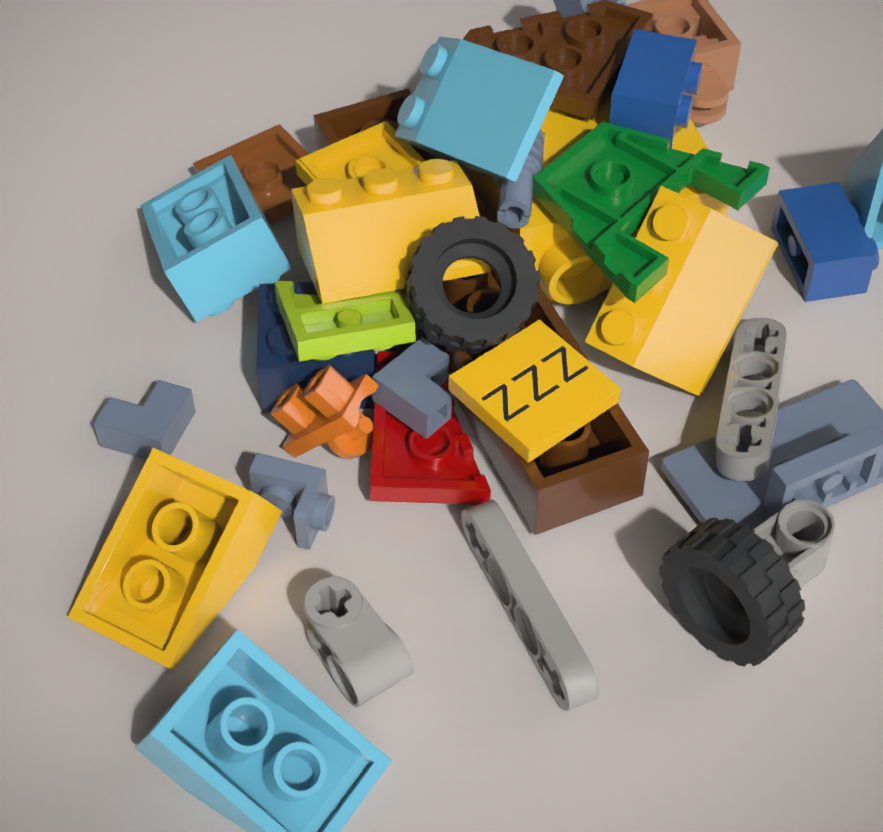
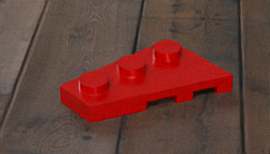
(422, 469)

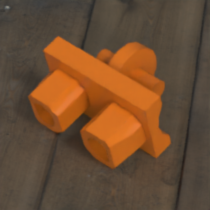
(327, 414)

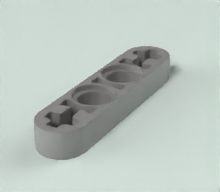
(751, 395)
(530, 606)

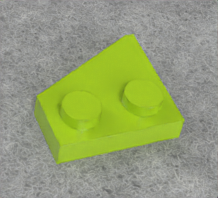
(345, 325)

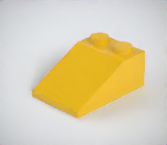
(173, 559)

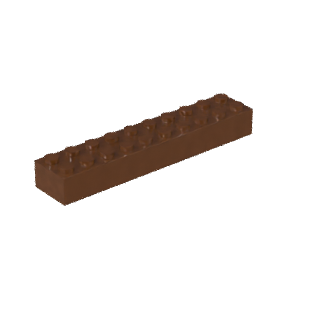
(583, 472)

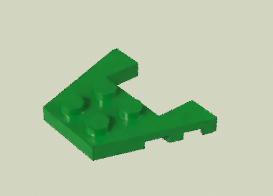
(608, 185)

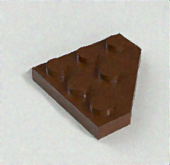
(580, 47)

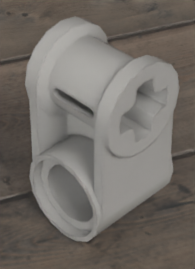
(803, 521)
(353, 640)

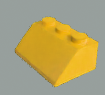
(367, 228)
(692, 311)

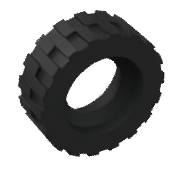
(497, 248)
(753, 572)

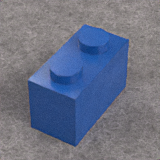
(655, 84)
(824, 241)

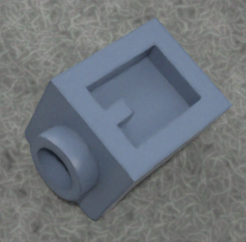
(297, 491)

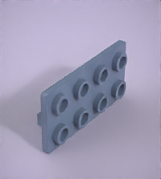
(820, 454)

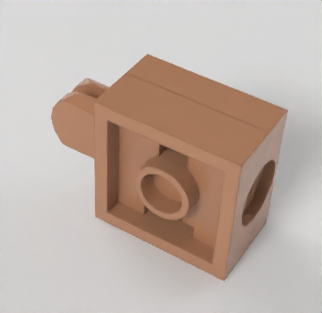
(715, 48)

